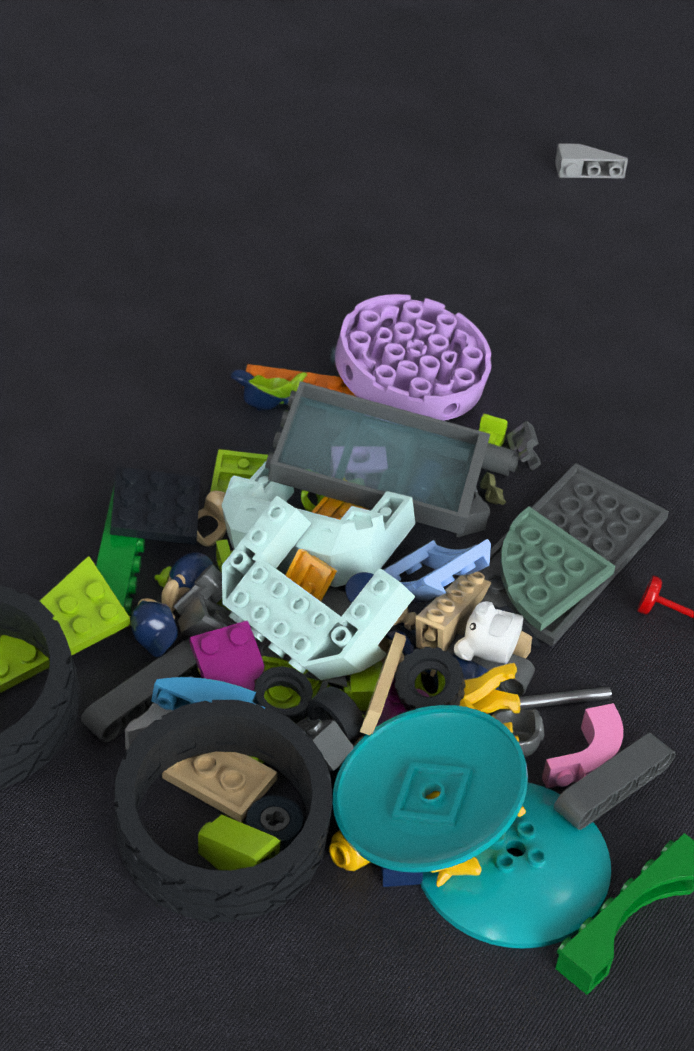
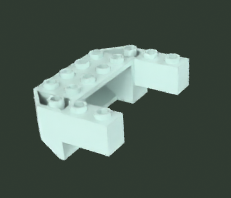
(350, 545)
(293, 617)

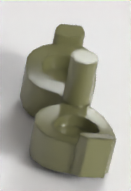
(493, 493)

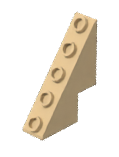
(450, 612)

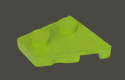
(235, 464)

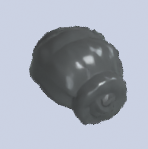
(526, 725)

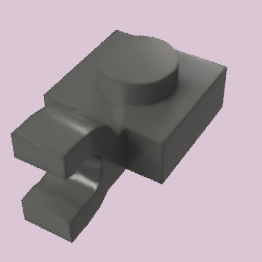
(522, 441)

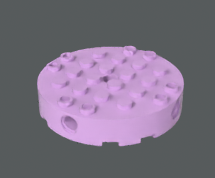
(413, 356)

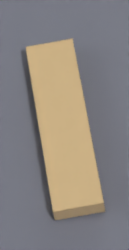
(383, 684)

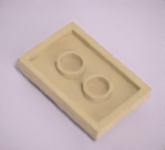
(223, 780)

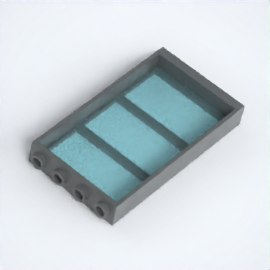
(365, 448)

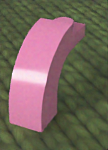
(604, 734)

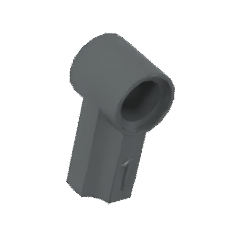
(207, 584)

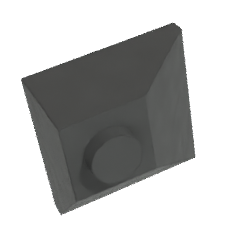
(203, 616)

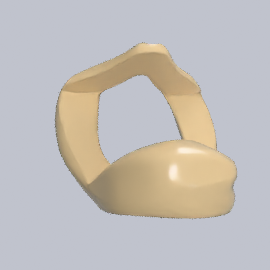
(213, 508)

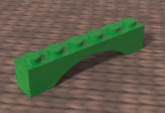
(590, 953)

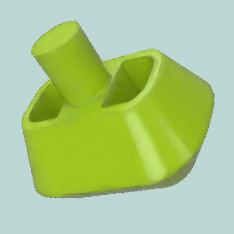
(163, 577)

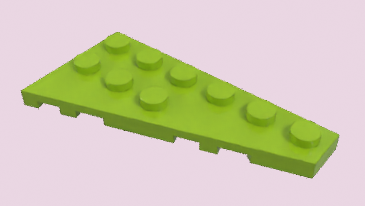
(85, 612)

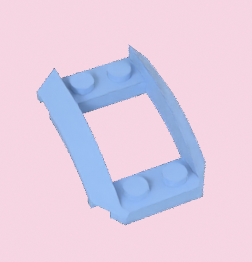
(445, 562)

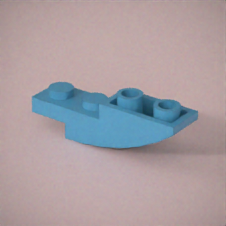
(181, 691)

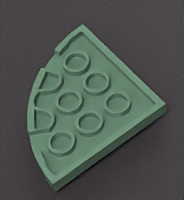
(547, 568)

